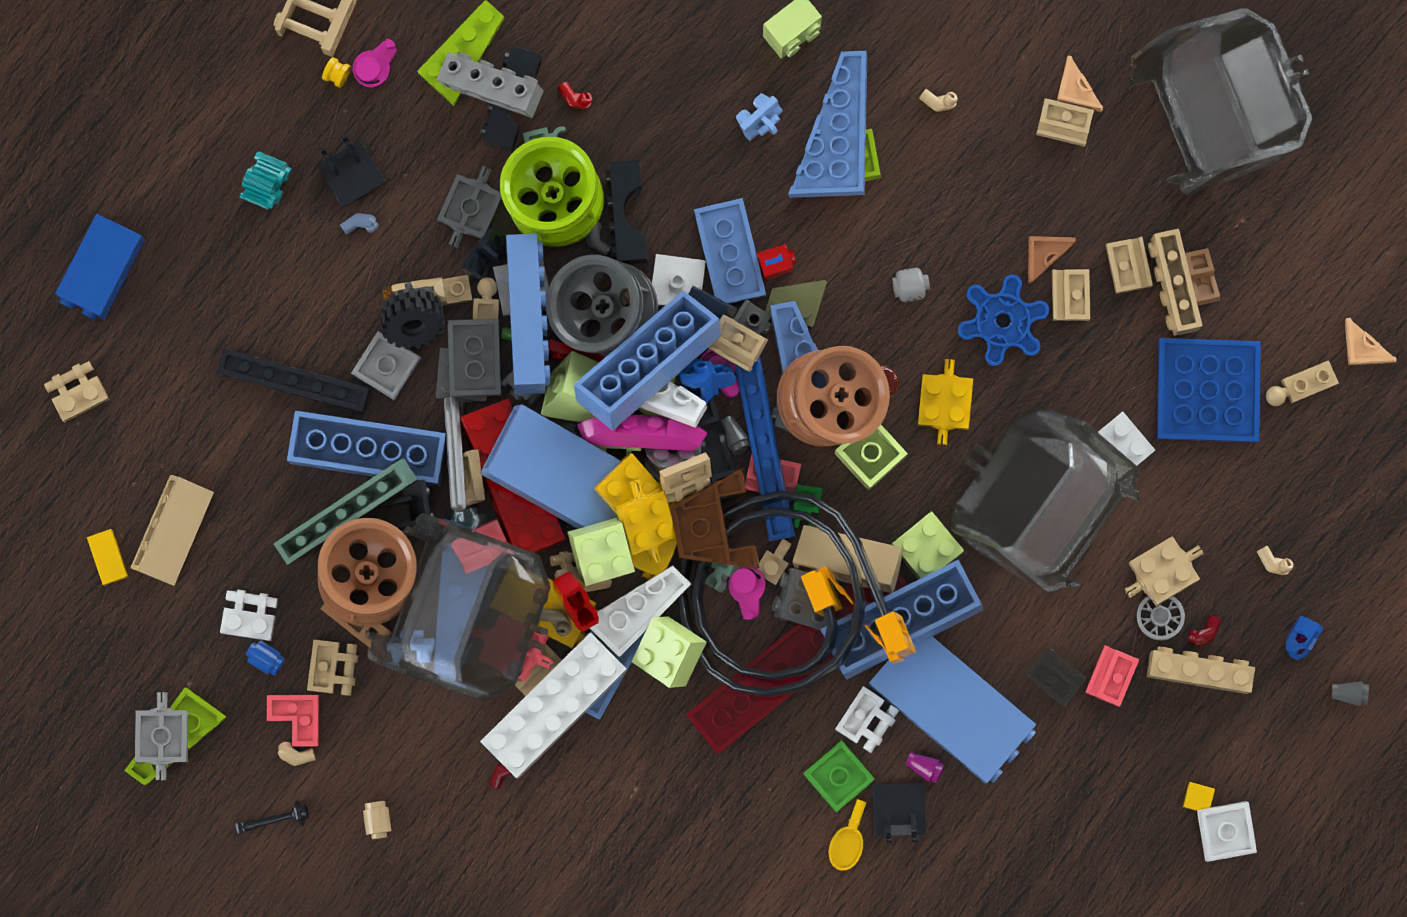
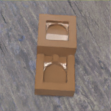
(1202, 276)

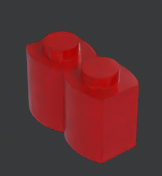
(575, 601)

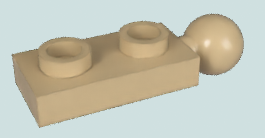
(486, 307)
(1303, 384)

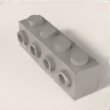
(490, 84)

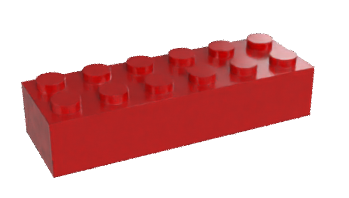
(521, 521)

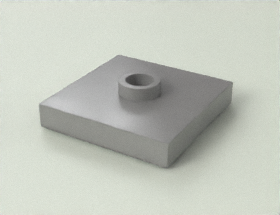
(386, 366)

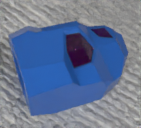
(1302, 637)

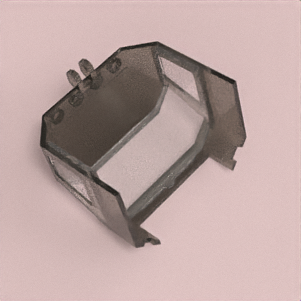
(1226, 95)
(1042, 496)
(466, 612)

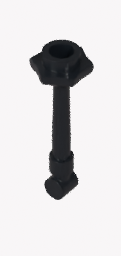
(298, 813)

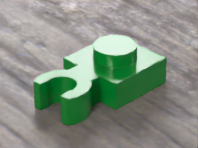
(805, 507)

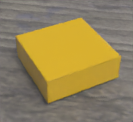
(1198, 797)

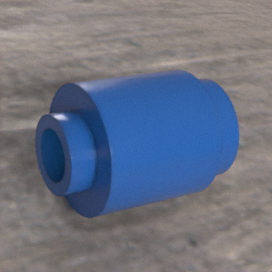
(265, 658)

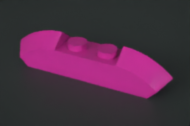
(644, 432)

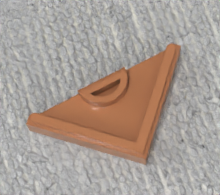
(1044, 252)

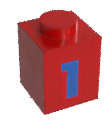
(776, 262)

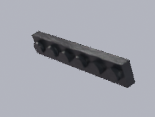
(293, 380)

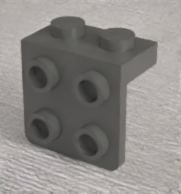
(795, 603)

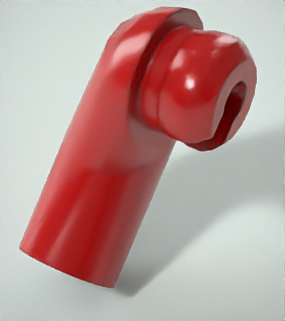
(572, 99)

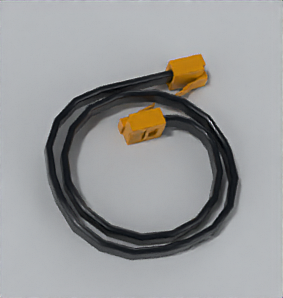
(820, 591)

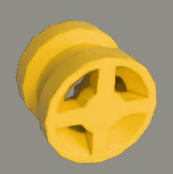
(336, 72)

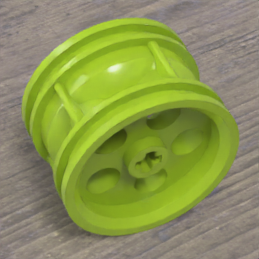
(520, 177)

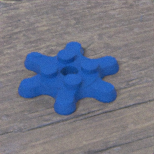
(1007, 303)

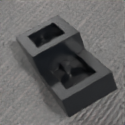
(483, 255)

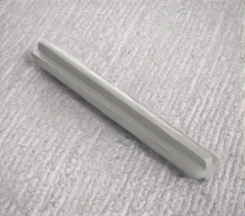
(454, 454)

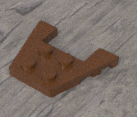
(702, 528)

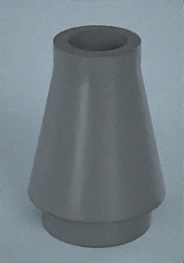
(735, 436)
(1352, 693)

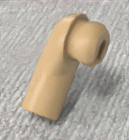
(939, 103)
(1273, 564)
(294, 757)

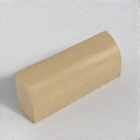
(172, 530)
(818, 550)

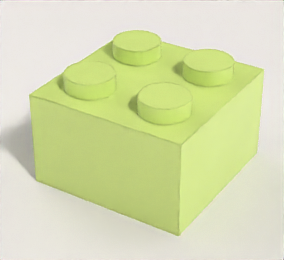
(792, 27)
(871, 457)
(928, 546)
(601, 551)
(669, 651)

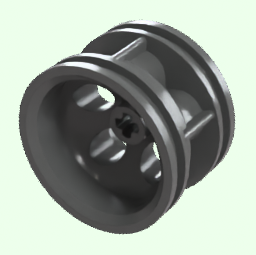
(582, 277)

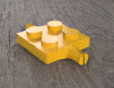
(945, 402)
(646, 521)

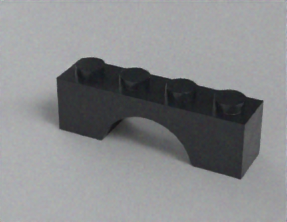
(501, 130)
(625, 181)
(716, 447)

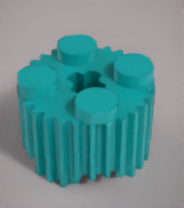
(264, 181)

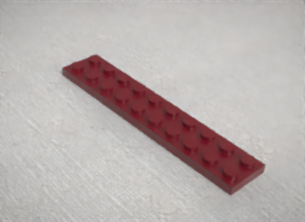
(730, 714)

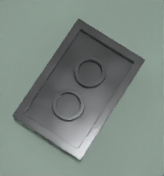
(474, 358)

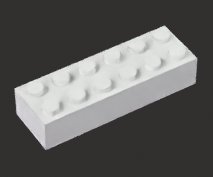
(554, 705)

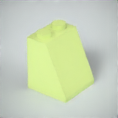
(560, 395)

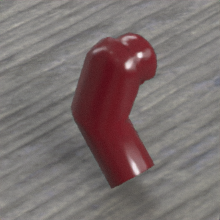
(1207, 634)
(499, 775)

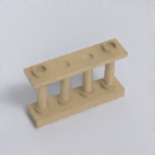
(328, 39)

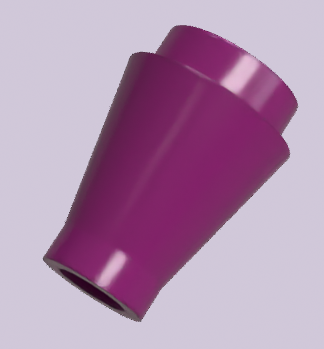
(925, 766)

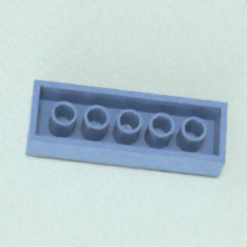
(526, 305)
(647, 360)
(365, 446)
(926, 608)

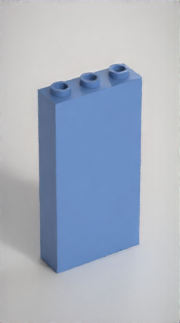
(551, 468)
(955, 708)

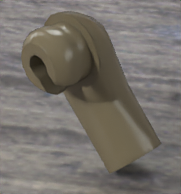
(558, 619)

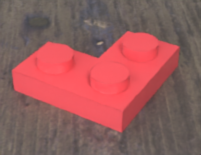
(302, 711)

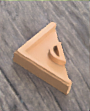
(1076, 89)
(1363, 348)

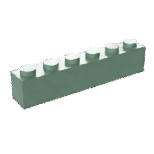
(344, 510)

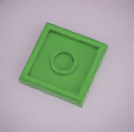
(839, 776)

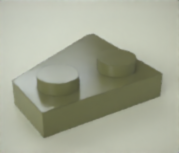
(806, 295)

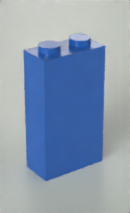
(99, 267)

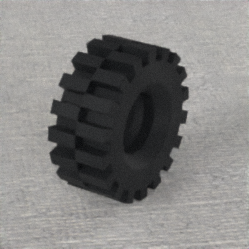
(412, 306)

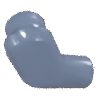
(360, 220)

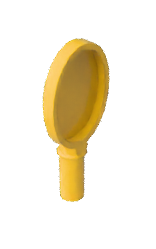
(848, 842)

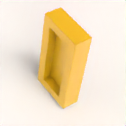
(107, 557)

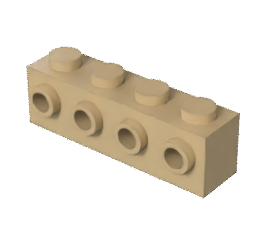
(1175, 282)
(1199, 671)

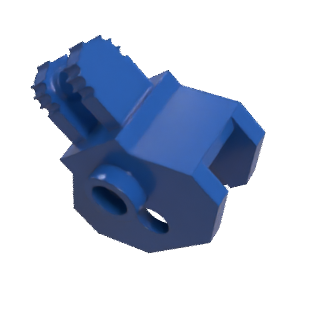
(706, 378)

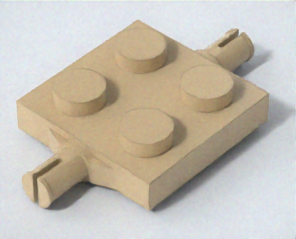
(1164, 571)

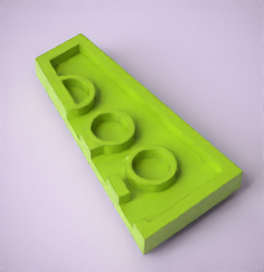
(471, 39)
(201, 721)

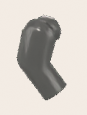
(594, 242)

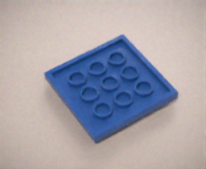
(1208, 390)

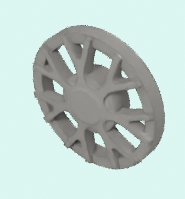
(1160, 617)

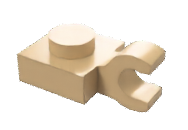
(773, 564)

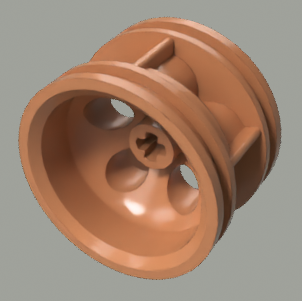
(797, 393)
(378, 538)

